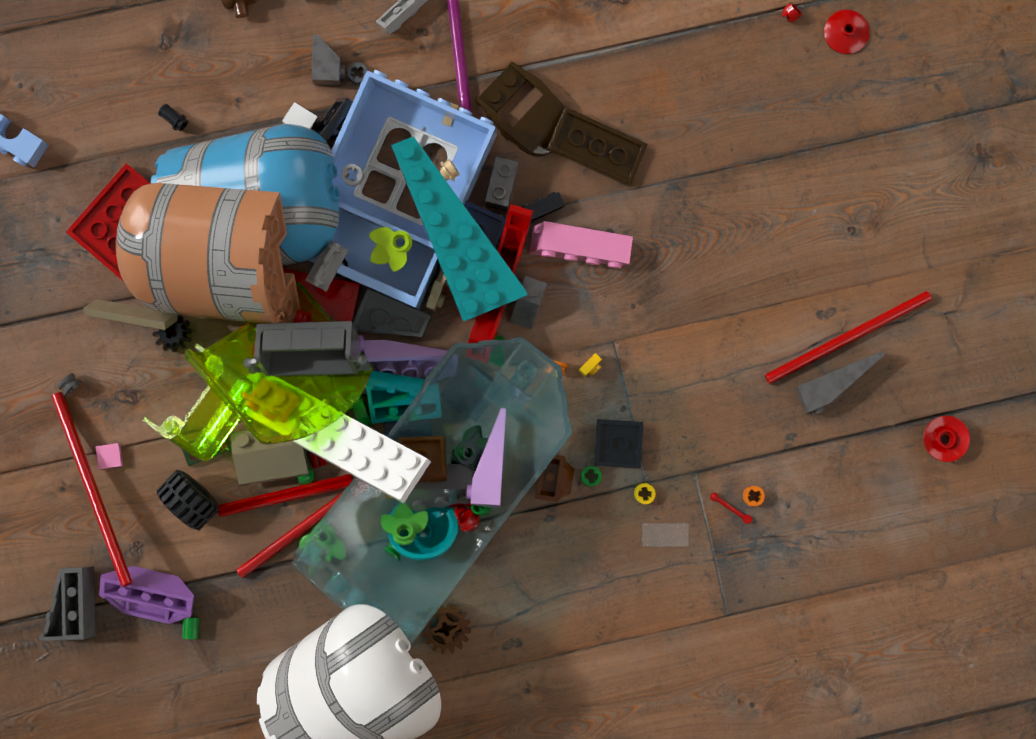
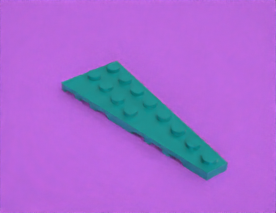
(466, 256)

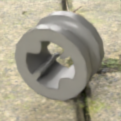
(360, 176)

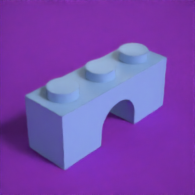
(25, 147)

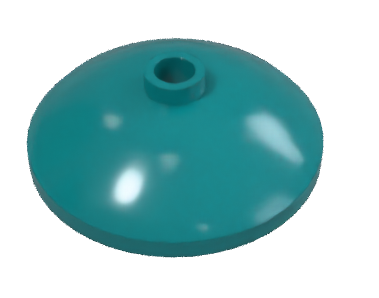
(440, 537)

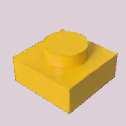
(591, 366)

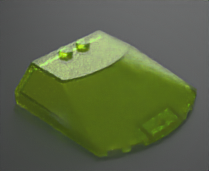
(276, 406)

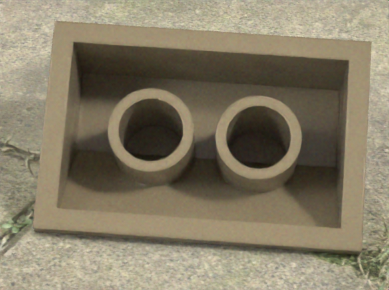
(266, 462)

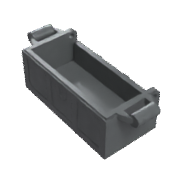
(307, 349)

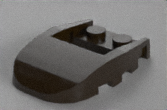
(536, 127)

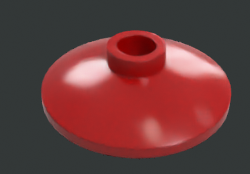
(839, 39)
(957, 436)

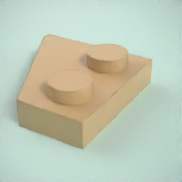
(436, 297)

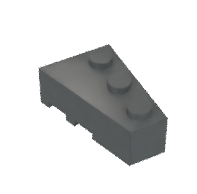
(72, 606)

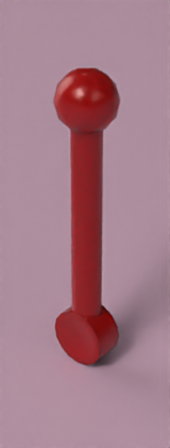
(745, 518)

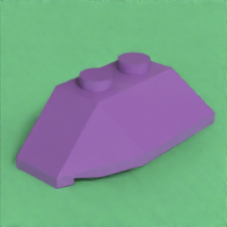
(150, 596)

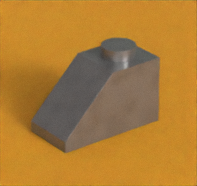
(326, 65)
(528, 306)

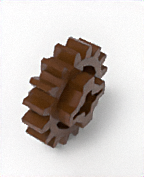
(448, 638)

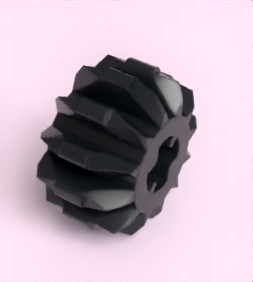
(174, 342)

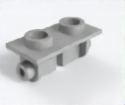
(327, 265)

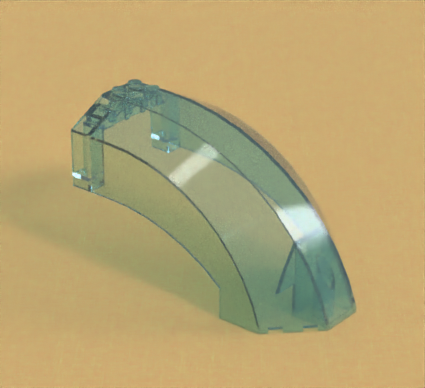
(462, 391)

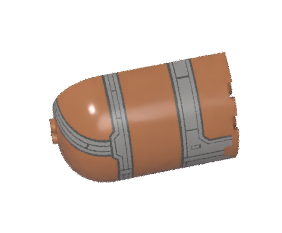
(206, 253)

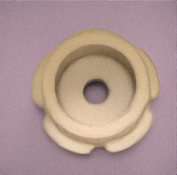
(448, 170)

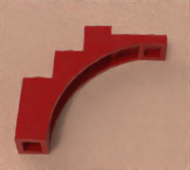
(511, 250)

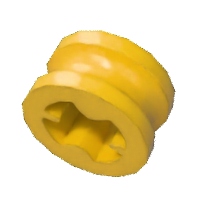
(640, 498)

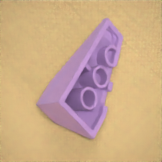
(401, 358)
(488, 476)

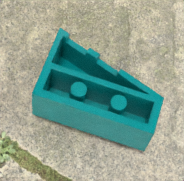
(390, 395)

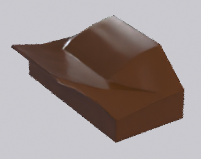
(555, 480)

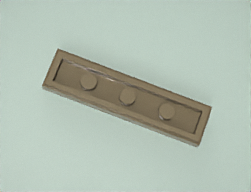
(129, 314)

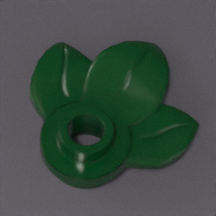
(474, 443)

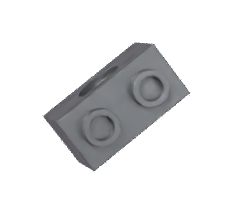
(501, 184)

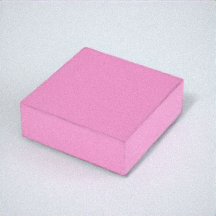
(109, 456)

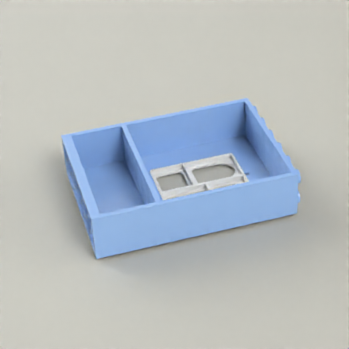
(373, 114)

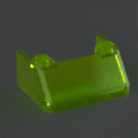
(202, 428)

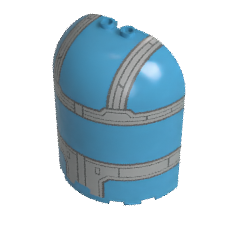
(273, 160)

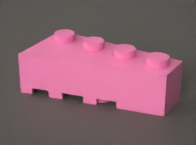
(580, 244)

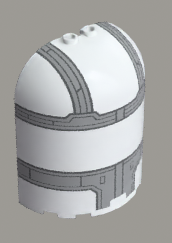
(349, 683)

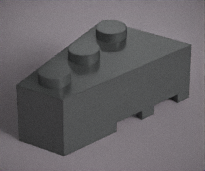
(442, 493)

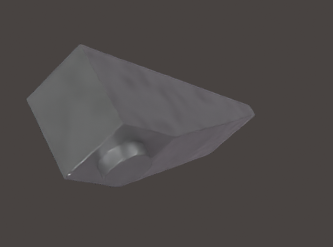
(825, 389)

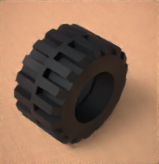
(187, 500)

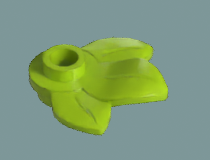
(387, 250)

